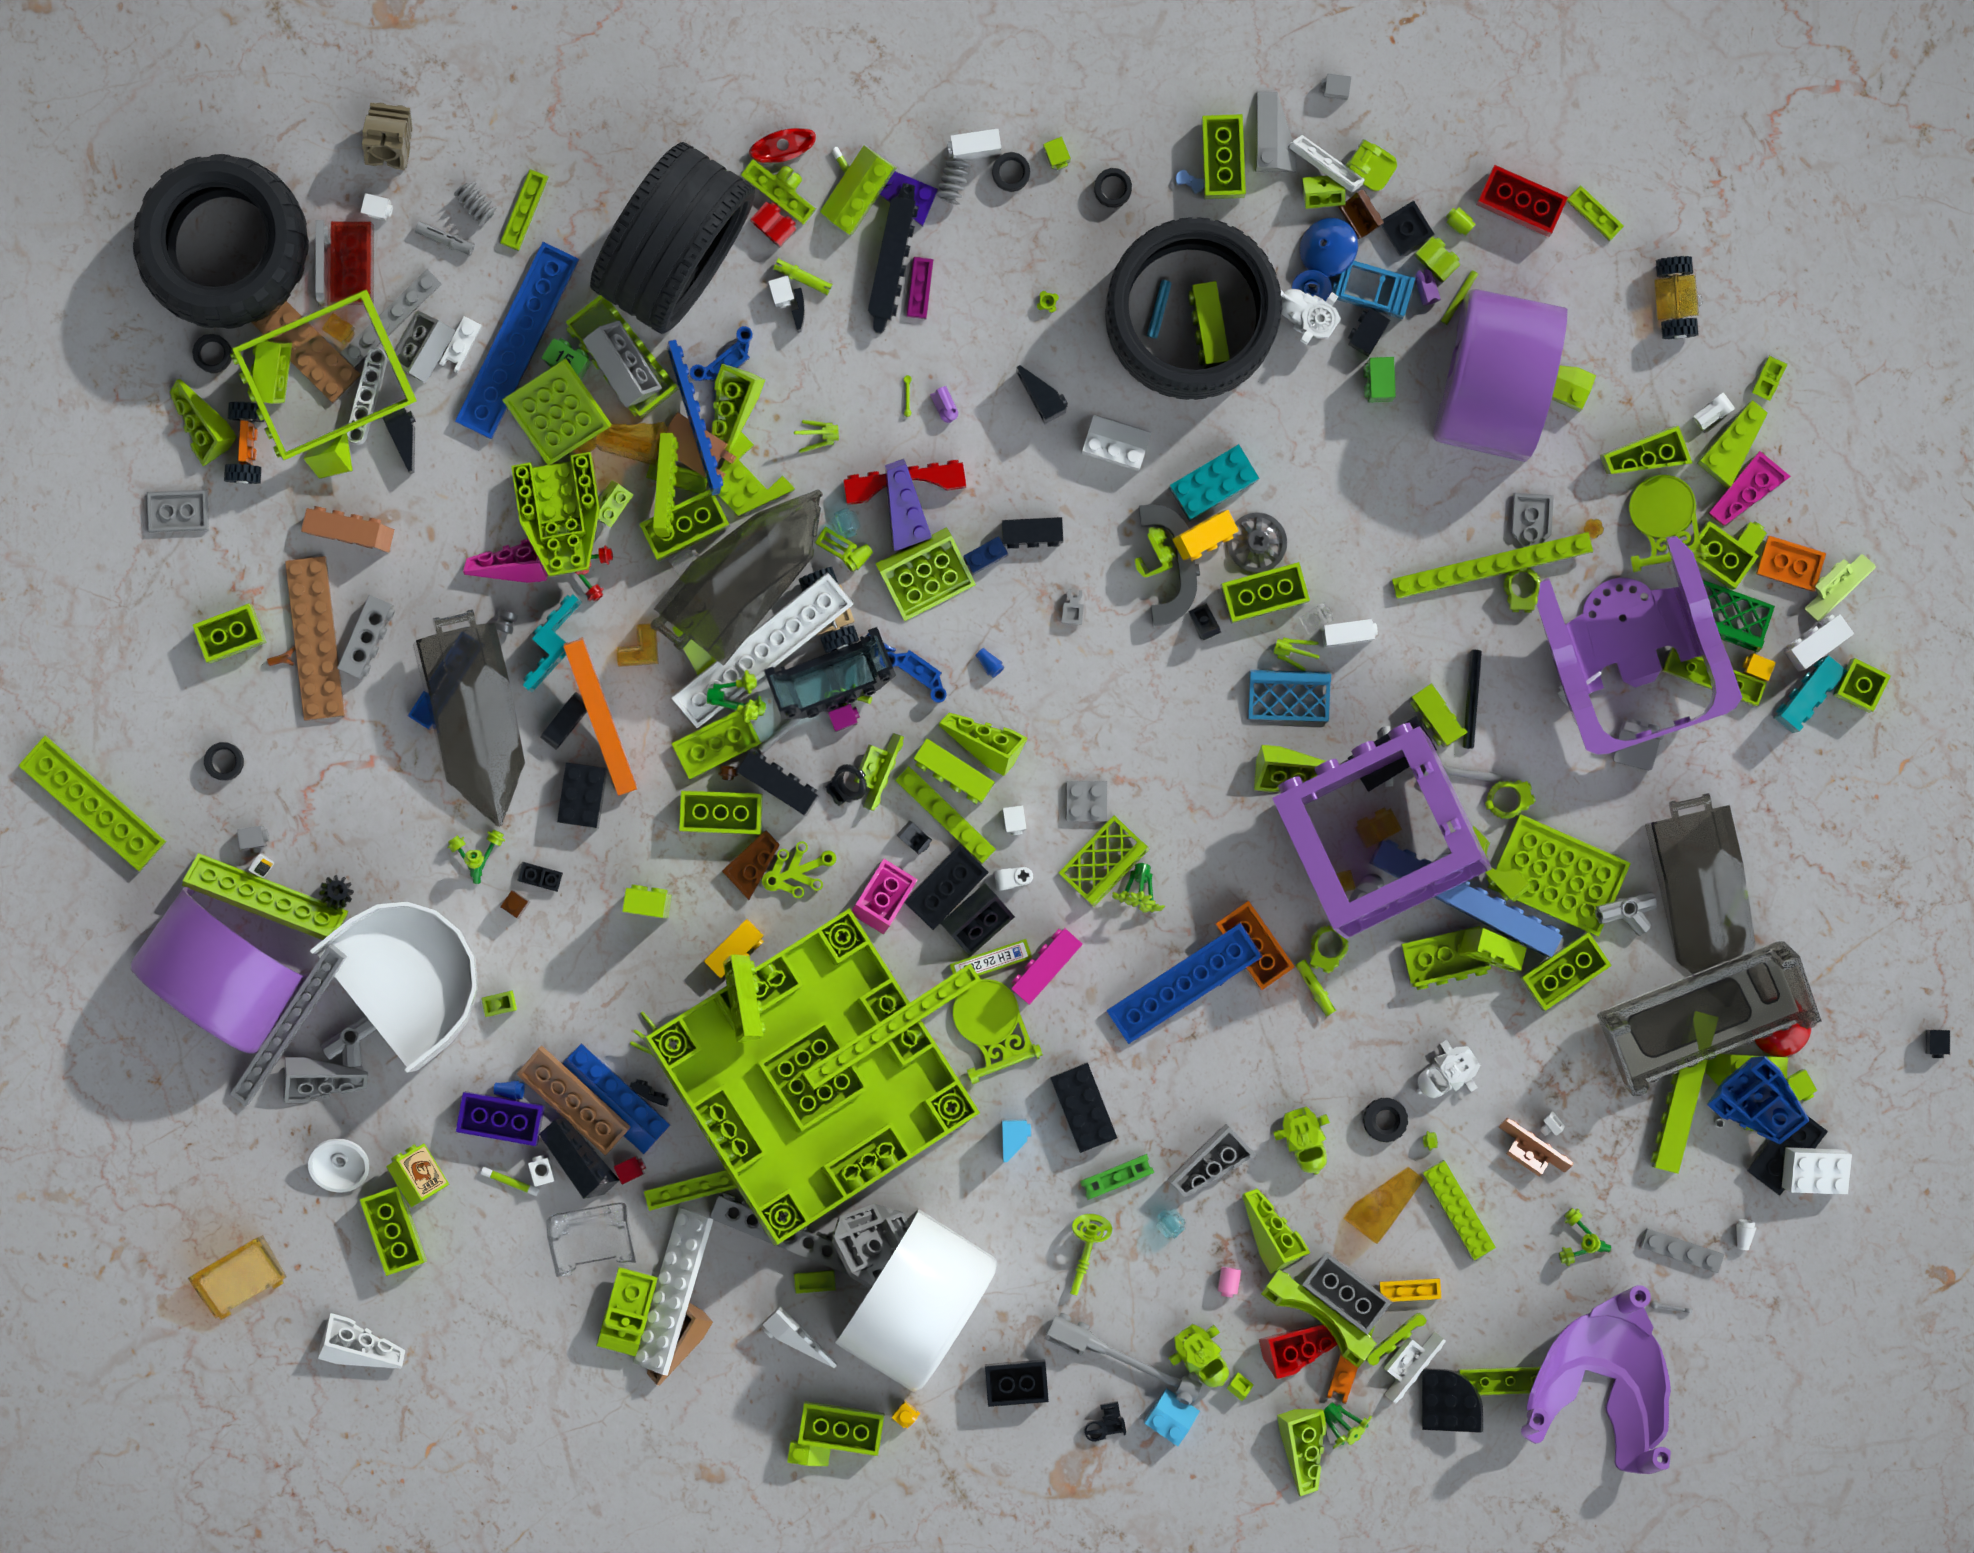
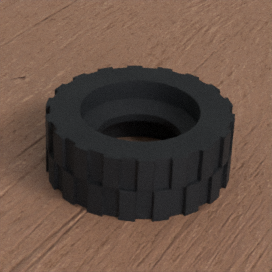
(1370, 1119)

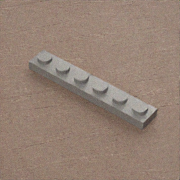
(392, 316)

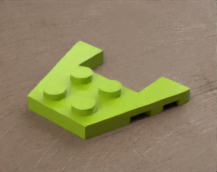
(741, 488)

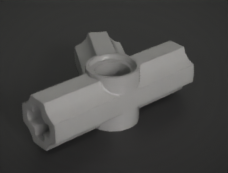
(1633, 916)
(350, 1049)

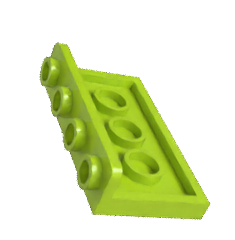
(1439, 959)

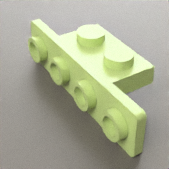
(1838, 585)

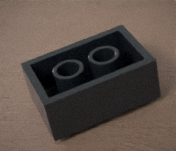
(582, 795)
(1016, 1383)

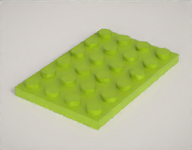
(1564, 873)

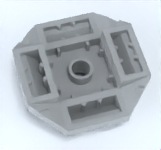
(864, 1228)

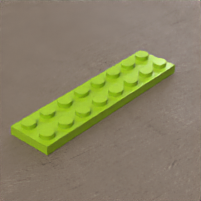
(92, 803)
(263, 897)

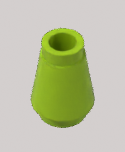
(858, 557)

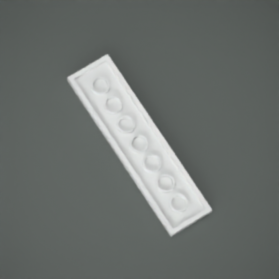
(673, 1291)

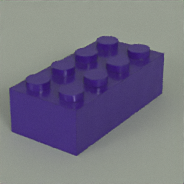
(500, 1118)

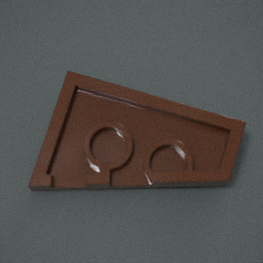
(751, 864)

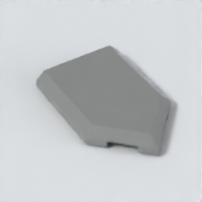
(1532, 518)

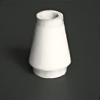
(1745, 1233)

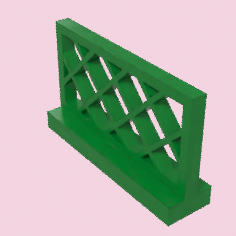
(1734, 635)

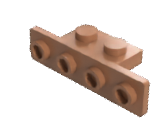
(1532, 1151)

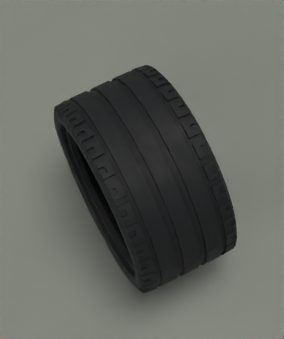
(1205, 236)
(672, 237)

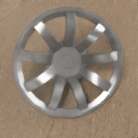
(1258, 542)

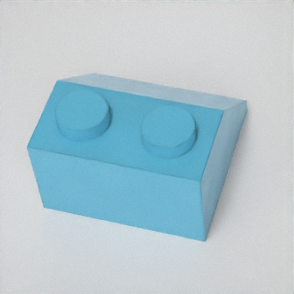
(1014, 1136)
(1171, 1417)

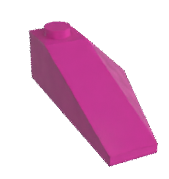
(511, 564)

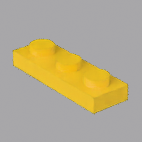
(1411, 1289)

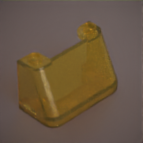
(238, 1277)

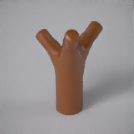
(283, 658)

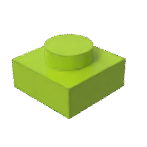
(1240, 1386)

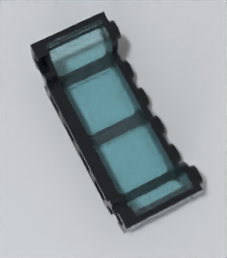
(832, 678)

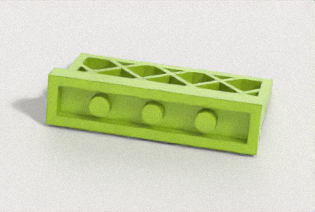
(1116, 873)

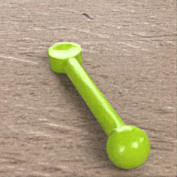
(907, 379)

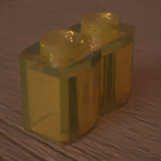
(1377, 828)

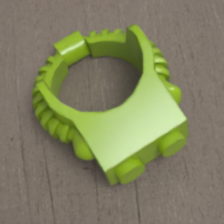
(1517, 603)
(1524, 795)
(1326, 963)

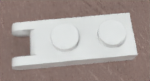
(461, 343)

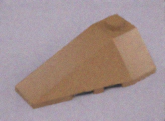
(692, 1333)

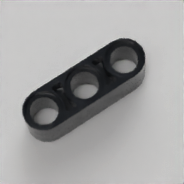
(565, 721)

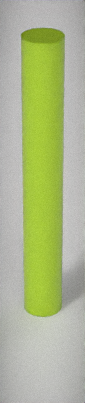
(1459, 297)

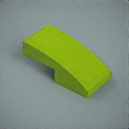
(1769, 378)

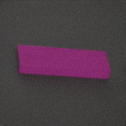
(920, 288)

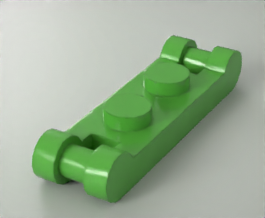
(1117, 1176)

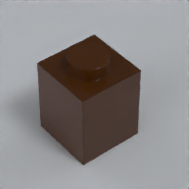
(515, 904)

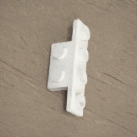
(1409, 1363)

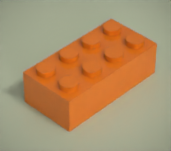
(1274, 960)

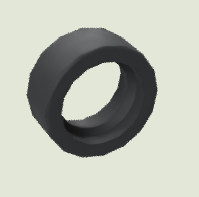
(1007, 157)
(1112, 202)
(197, 353)
(225, 746)

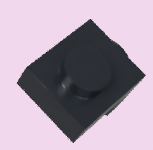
(914, 837)

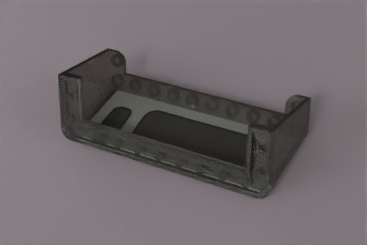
(1708, 1014)

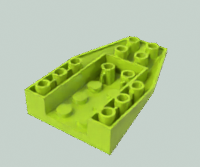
(559, 511)

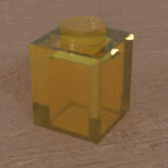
(339, 329)

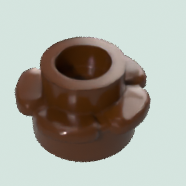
(728, 772)

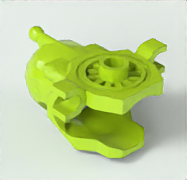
(1305, 1138)
(1202, 1355)

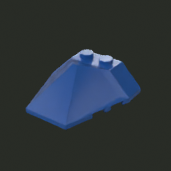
(1760, 1099)

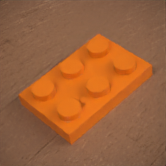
(1791, 563)

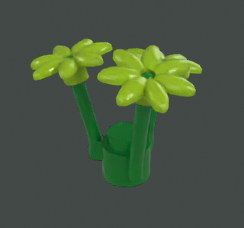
(1141, 875)

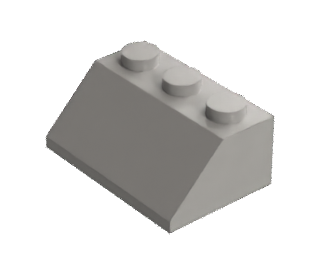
(423, 345)

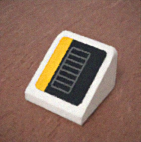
(261, 865)

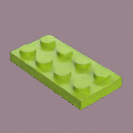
(715, 744)

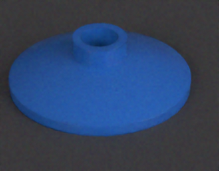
(1323, 285)

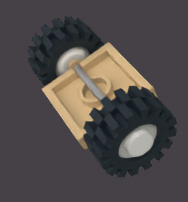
(838, 637)

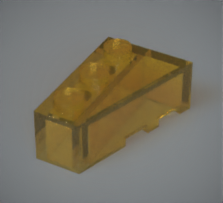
(632, 441)

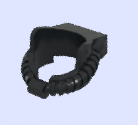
(839, 791)

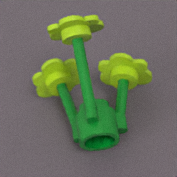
(1333, 1414)

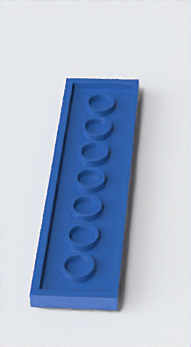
(1184, 983)

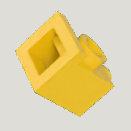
(905, 1415)

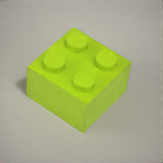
(1862, 685)

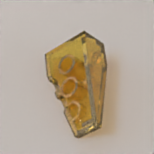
(1381, 1207)

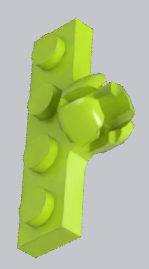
(780, 189)

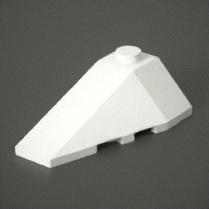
(788, 1331)

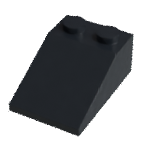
(1044, 397)

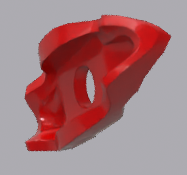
(798, 142)

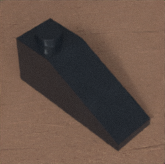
(403, 434)

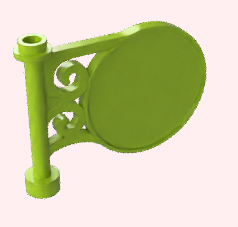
(1663, 509)
(988, 1016)

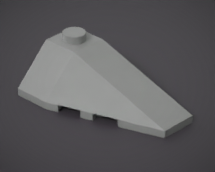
(1273, 136)

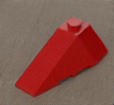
(1295, 1349)

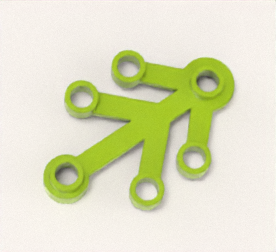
(795, 871)

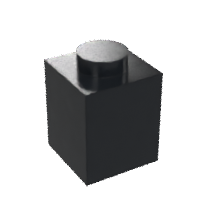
(1938, 1043)

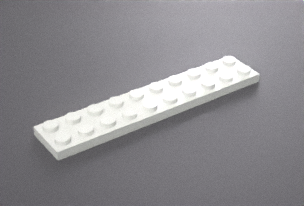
(766, 646)

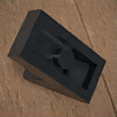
(1204, 622)

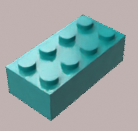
(1214, 482)

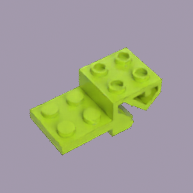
(627, 1312)

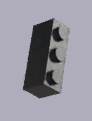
(1032, 532)

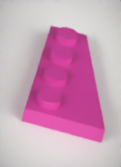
(1750, 486)

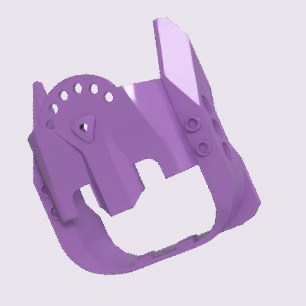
(1667, 618)

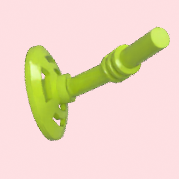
(1091, 1237)

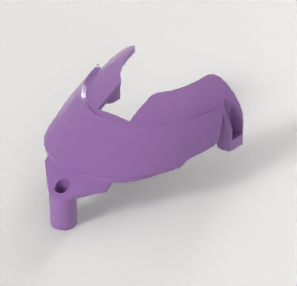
(1619, 1345)

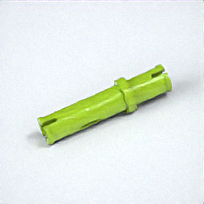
(802, 276)
(1315, 988)

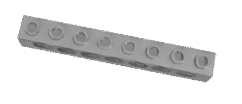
(721, 1215)

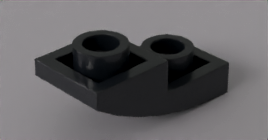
(539, 876)
(644, 1090)

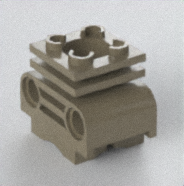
(387, 135)

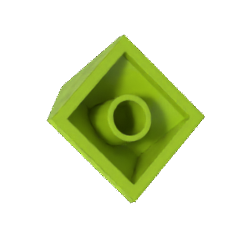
(330, 457)

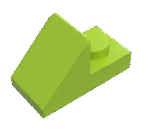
(499, 1003)

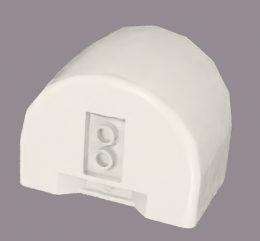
(407, 976)
(919, 1303)

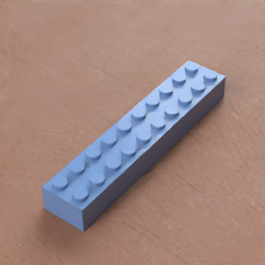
(1474, 902)

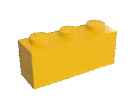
(1205, 535)
(738, 943)

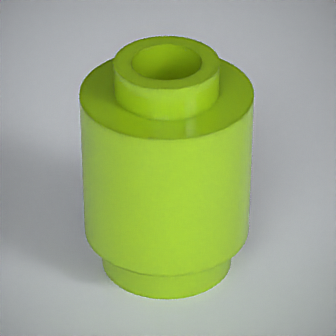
(1460, 221)

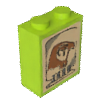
(417, 1174)

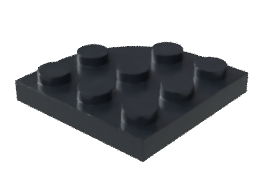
(1450, 1402)

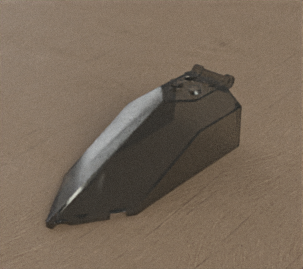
(740, 578)
(472, 712)
(1702, 884)

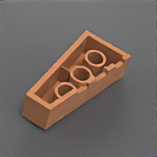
(347, 529)

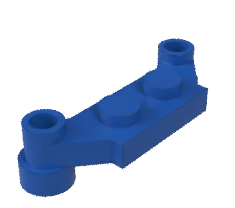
(734, 357)
(920, 671)

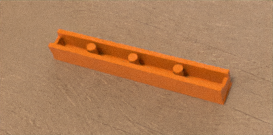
(600, 716)

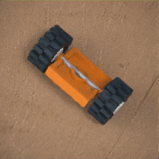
(245, 471)

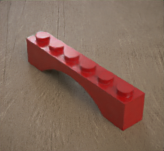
(947, 476)

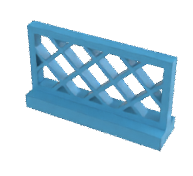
(1289, 677)

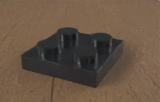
(1407, 228)

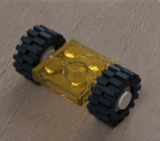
(1676, 297)

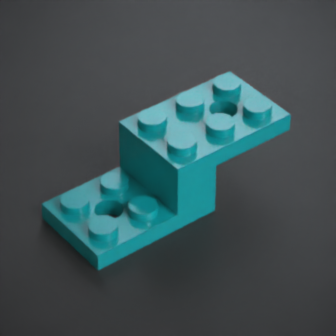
(551, 642)

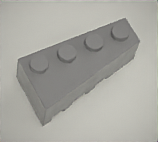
(1211, 1161)

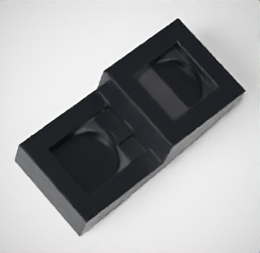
(799, 314)

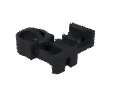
(1112, 1423)

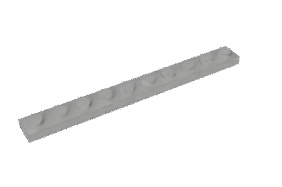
(288, 1025)

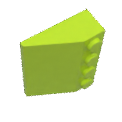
(925, 574)
(743, 998)

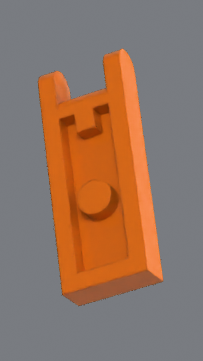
(1342, 1378)

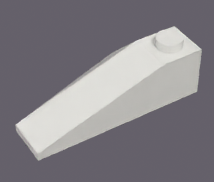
(352, 1345)

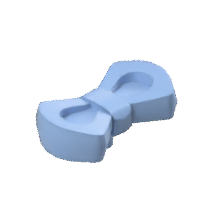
(1196, 184)

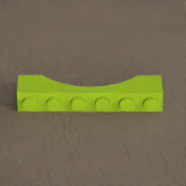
(1352, 1342)

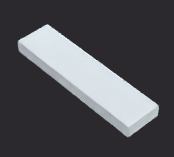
(1326, 163)

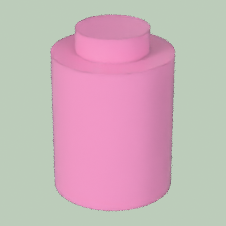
(1229, 1281)

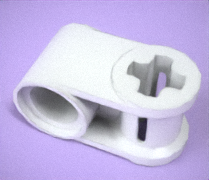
(1009, 879)

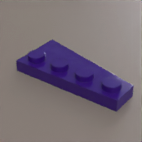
(924, 194)

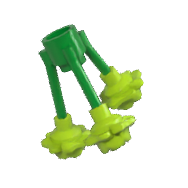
(749, 710)

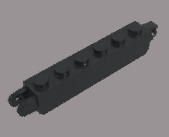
(891, 257)

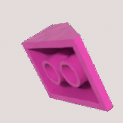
(883, 896)

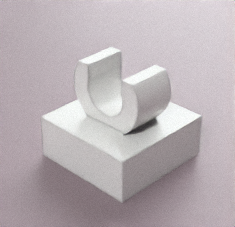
(1552, 1124)

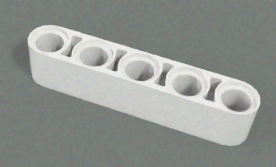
(364, 386)

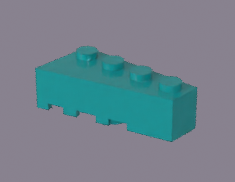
(1809, 694)

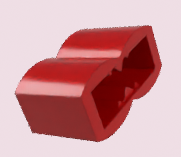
(773, 224)

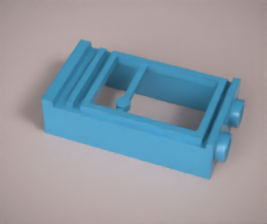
(1399, 296)

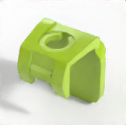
(1372, 165)
(1164, 553)

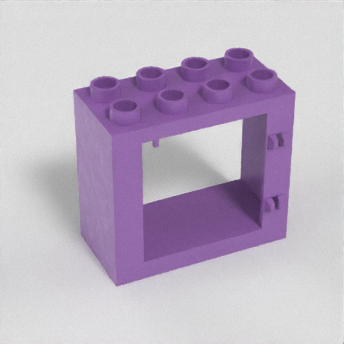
(1402, 894)

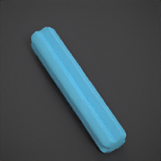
(1159, 309)

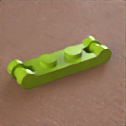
(1402, 1332)

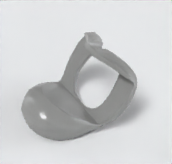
(1367, 885)

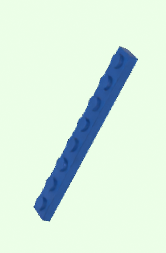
(692, 409)

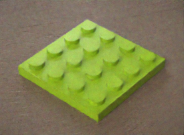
(557, 412)

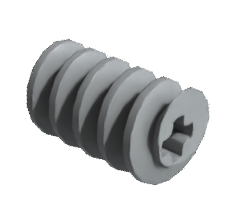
(952, 181)
(475, 202)

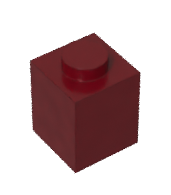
(630, 1169)

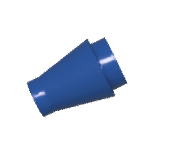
(990, 663)
(512, 1090)

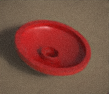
(1785, 1042)

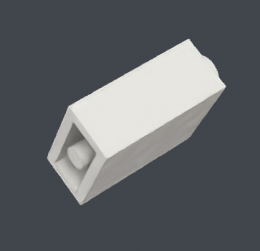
(975, 145)
(1348, 633)

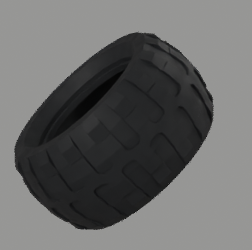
(176, 197)

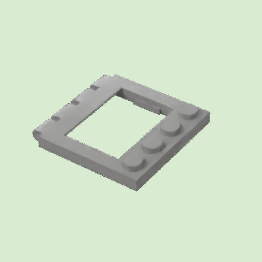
(323, 242)

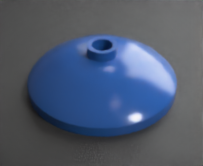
(1336, 254)

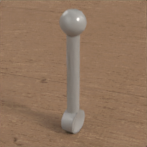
(1654, 1304)

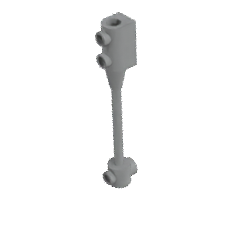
(1078, 1338)

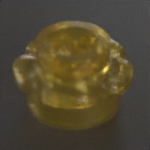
(1594, 523)

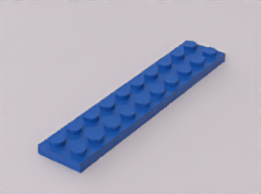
(517, 339)

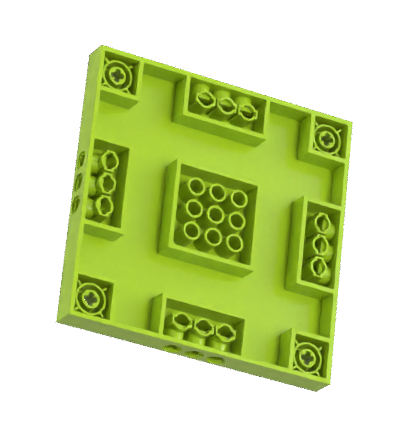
(772, 1132)

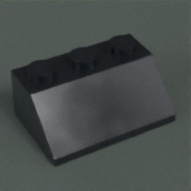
(977, 919)

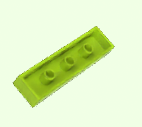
(665, 484)
(1696, 672)
(1458, 1210)
(1502, 1380)

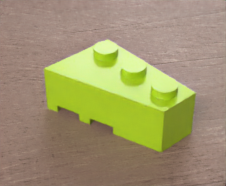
(1437, 716)
(1493, 949)

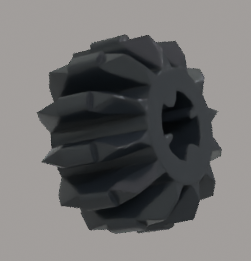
(343, 895)

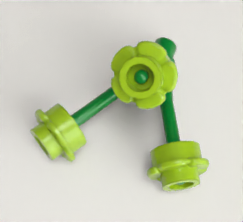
(474, 858)
(1590, 1243)

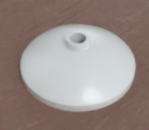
(336, 1173)

